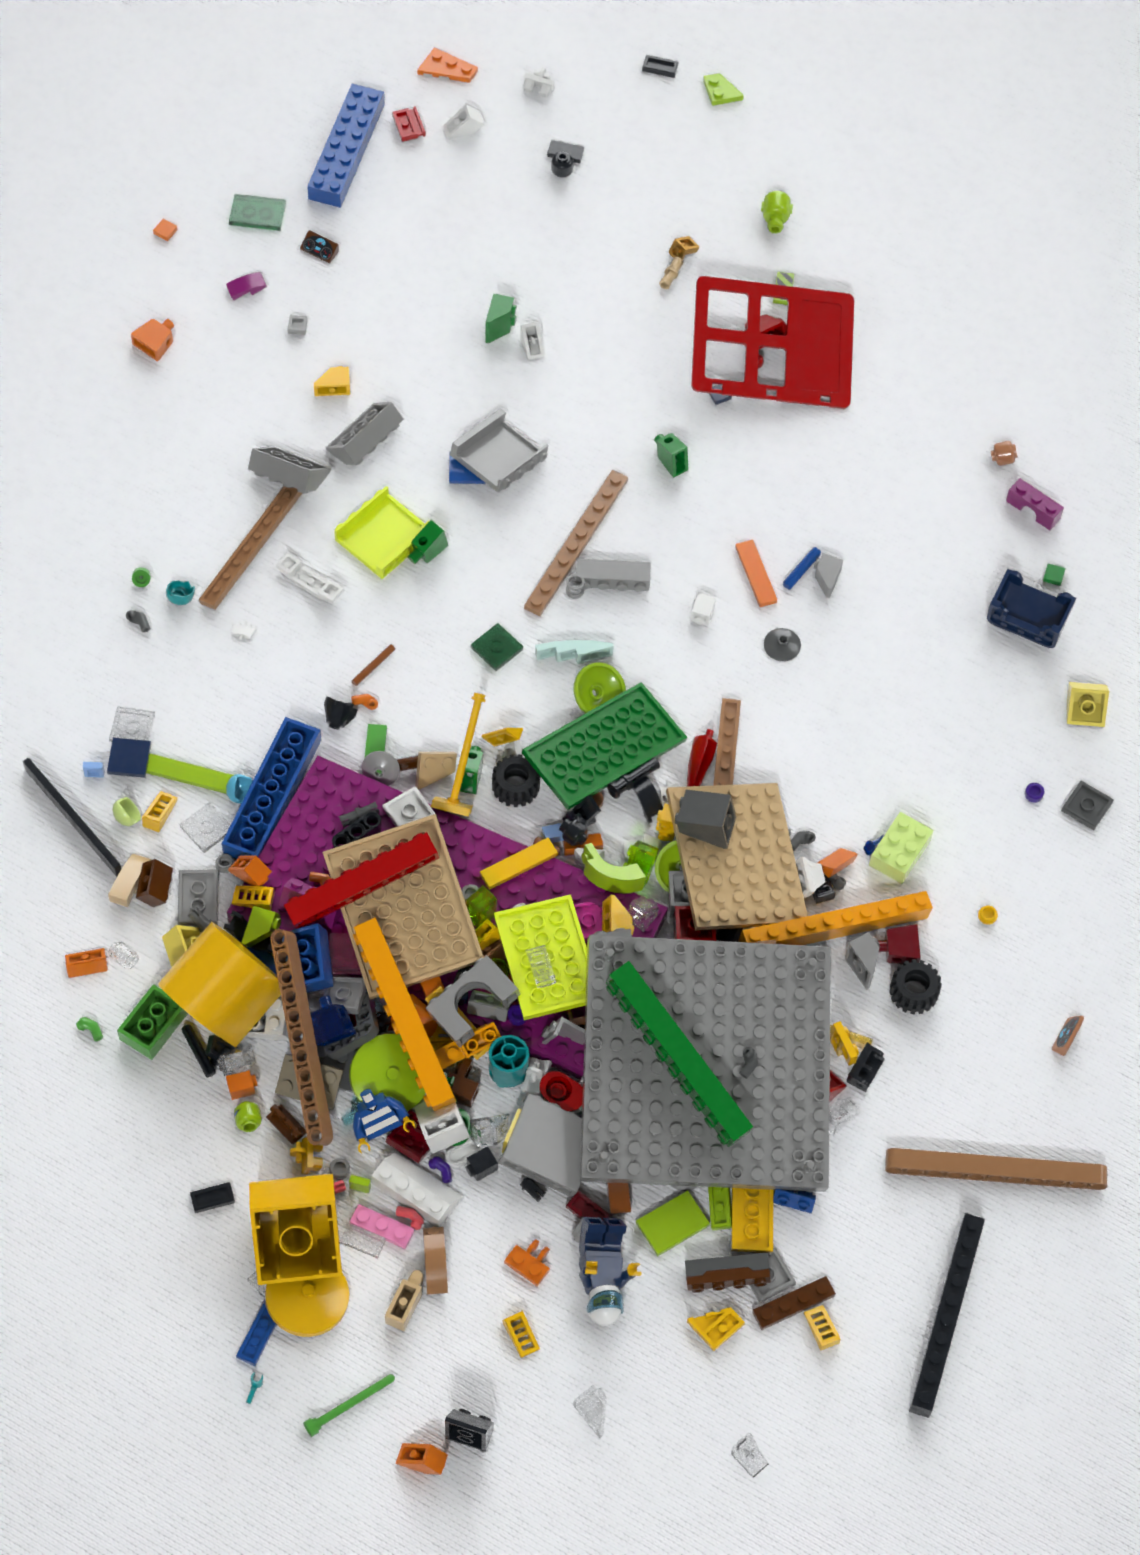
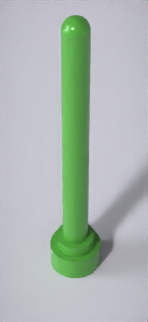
(314, 1425)

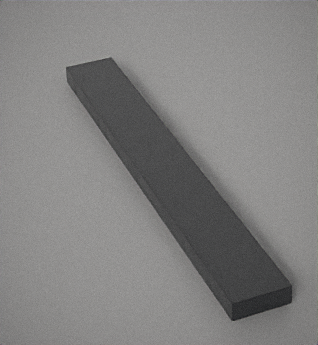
(69, 813)

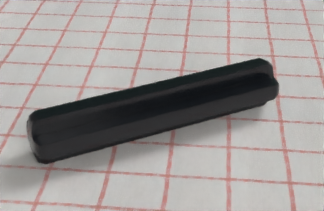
(198, 1050)

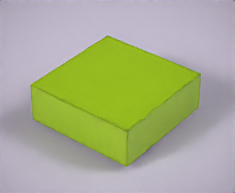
(360, 1184)

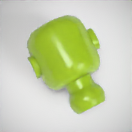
(776, 210)

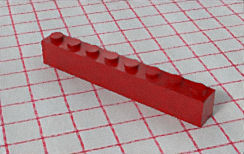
(361, 881)

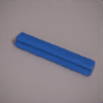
(801, 568)

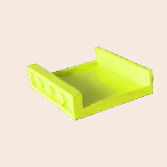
(380, 533)

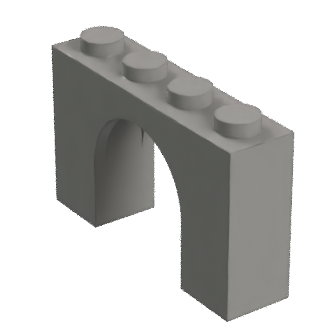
(482, 975)

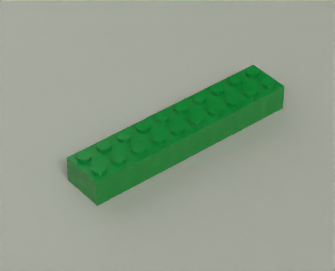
(678, 1054)

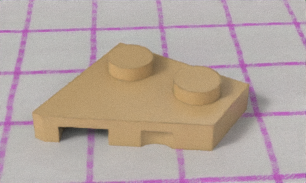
(433, 767)

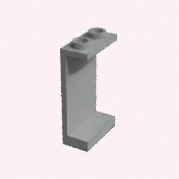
(563, 1028)

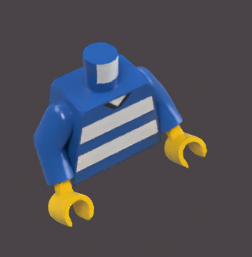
(378, 1116)

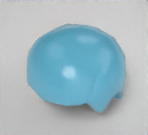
(238, 787)

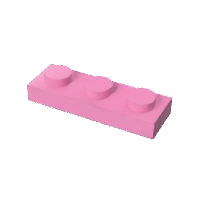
(377, 1223)

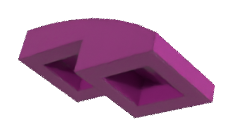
(249, 283)

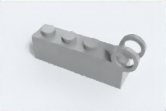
(609, 575)

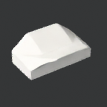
(810, 875)

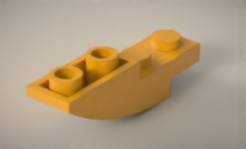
(450, 1052)

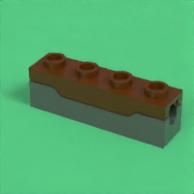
(727, 1272)

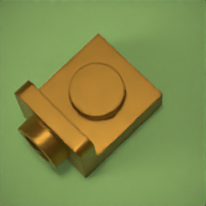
(683, 246)

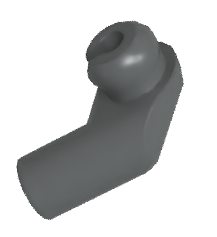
(138, 618)
(750, 1060)

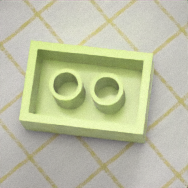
(901, 847)

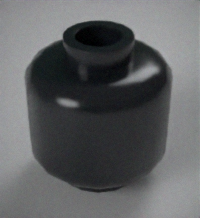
(562, 164)

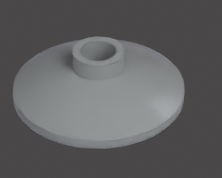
(381, 761)

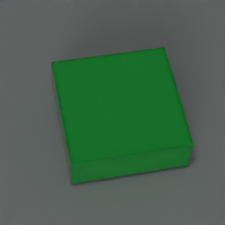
(1054, 574)

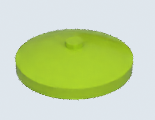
(385, 1070)

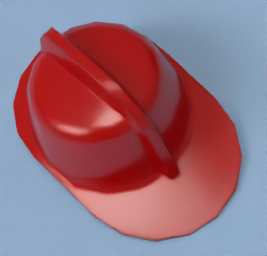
(562, 1090)

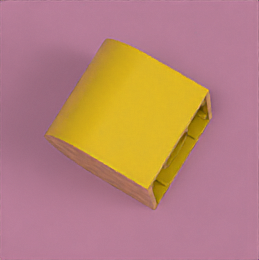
(222, 984)
(295, 1229)

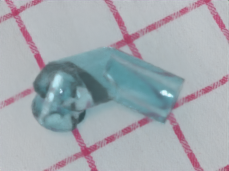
(348, 1119)

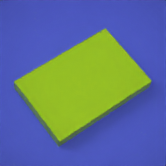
(672, 1223)

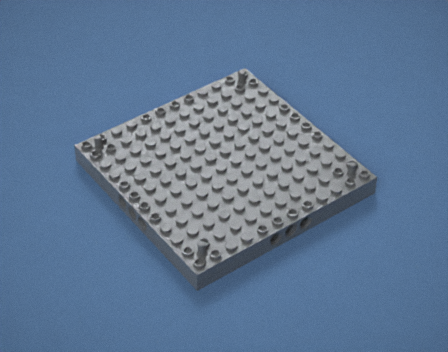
(723, 1000)

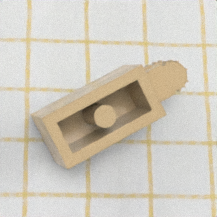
(405, 1301)

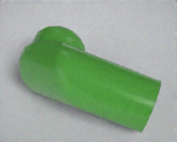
(92, 1026)

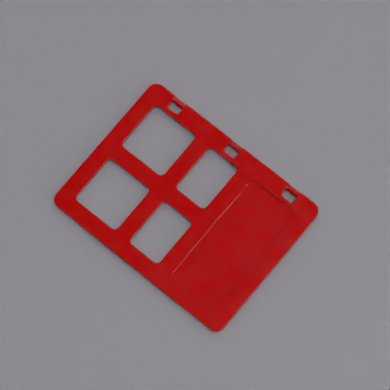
(815, 343)

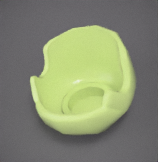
(126, 812)

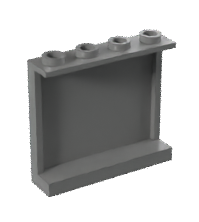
(497, 452)
(546, 1145)

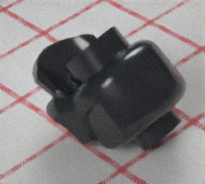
(574, 829)

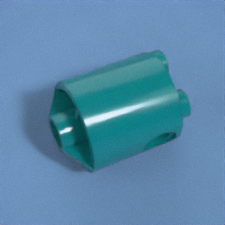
(508, 1061)

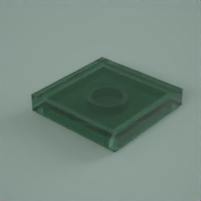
(497, 647)

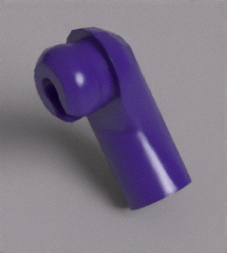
(443, 1166)

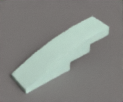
(581, 650)

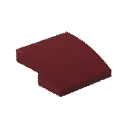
(409, 1143)

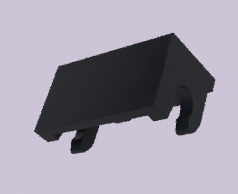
(865, 1067)

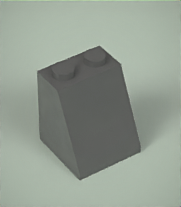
(707, 817)

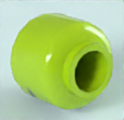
(247, 1116)

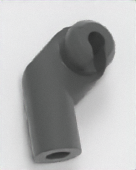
(802, 837)
(837, 882)

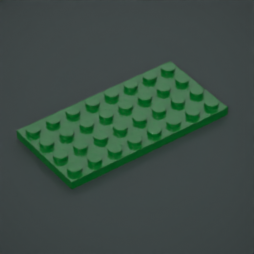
(604, 745)

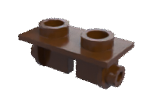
(286, 1123)

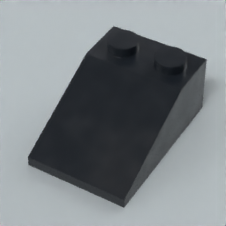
(468, 1429)

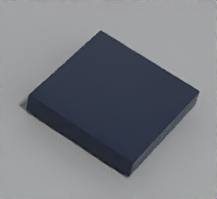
(129, 757)

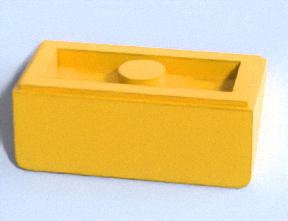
(503, 736)

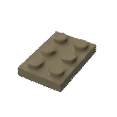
(288, 1086)

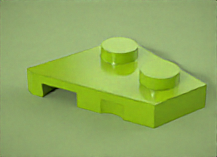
(721, 90)

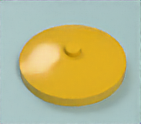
(308, 1306)

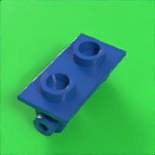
(802, 1201)

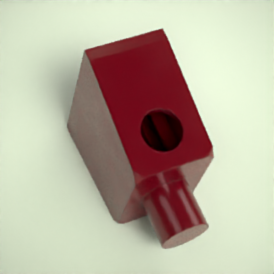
(901, 944)

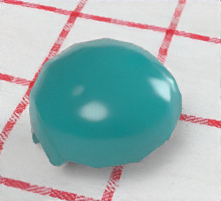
(180, 592)

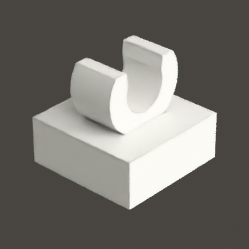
(514, 748)

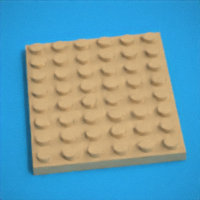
(753, 878)
(418, 914)

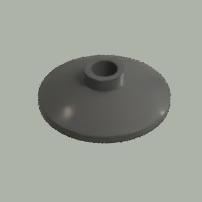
(782, 651)

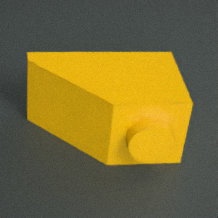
(333, 382)
(615, 915)

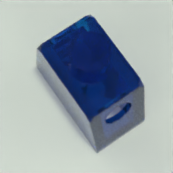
(331, 1022)

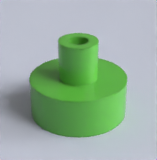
(141, 577)

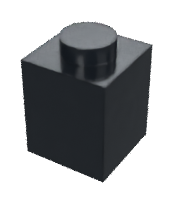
(481, 1164)

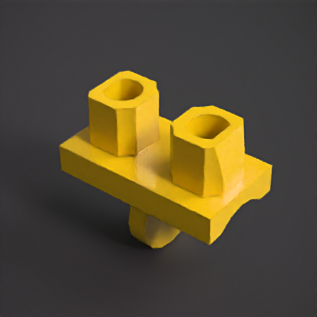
(304, 1155)

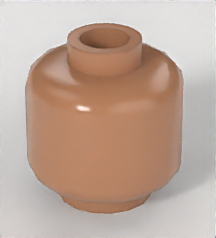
(1004, 453)

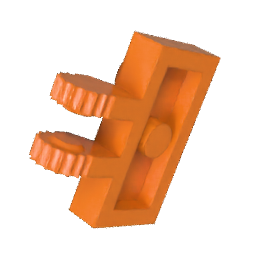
(526, 1264)

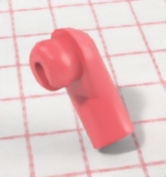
(417, 1220)

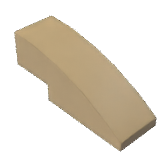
(127, 881)

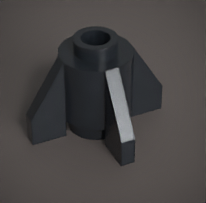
(338, 713)

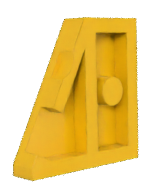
(716, 1326)

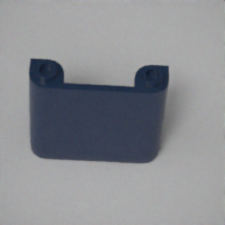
(1029, 610)

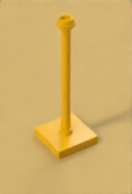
(452, 803)

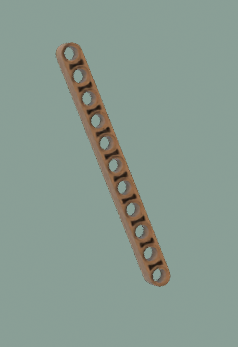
(308, 1042)
(996, 1169)

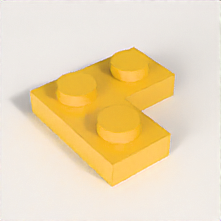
(841, 1043)

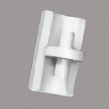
(539, 79)
(535, 1072)

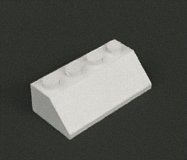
(415, 1188)

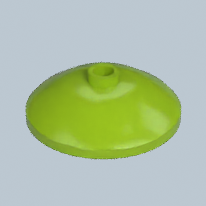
(602, 679)
(666, 861)

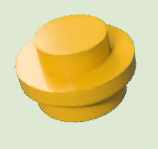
(987, 915)

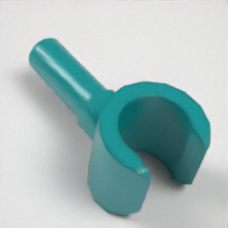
(255, 1384)

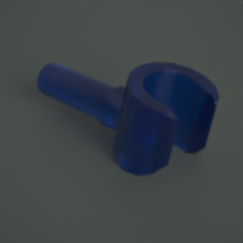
(870, 845)

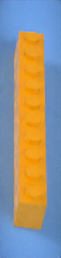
(843, 921)
(405, 1015)

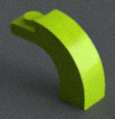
(610, 877)

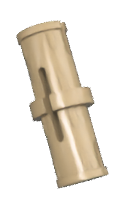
(671, 273)

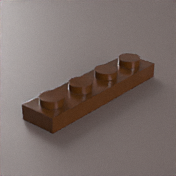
(793, 1303)

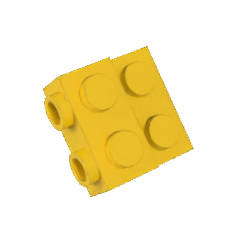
(665, 824)

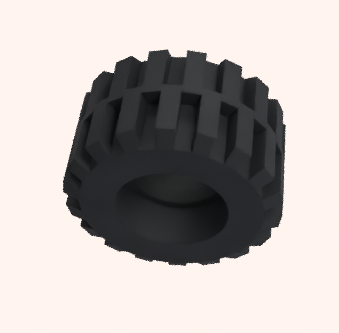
(515, 794)
(915, 1001)

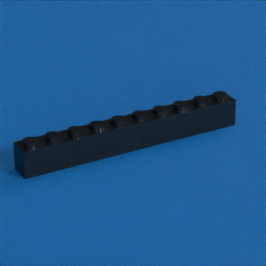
(946, 1315)

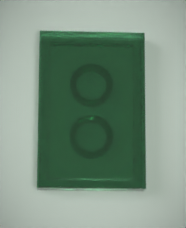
(257, 212)

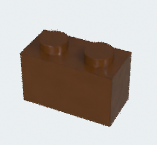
(154, 883)

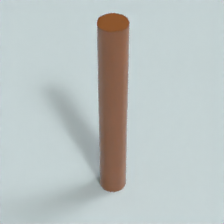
(375, 663)

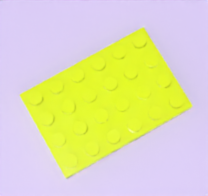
(558, 928)

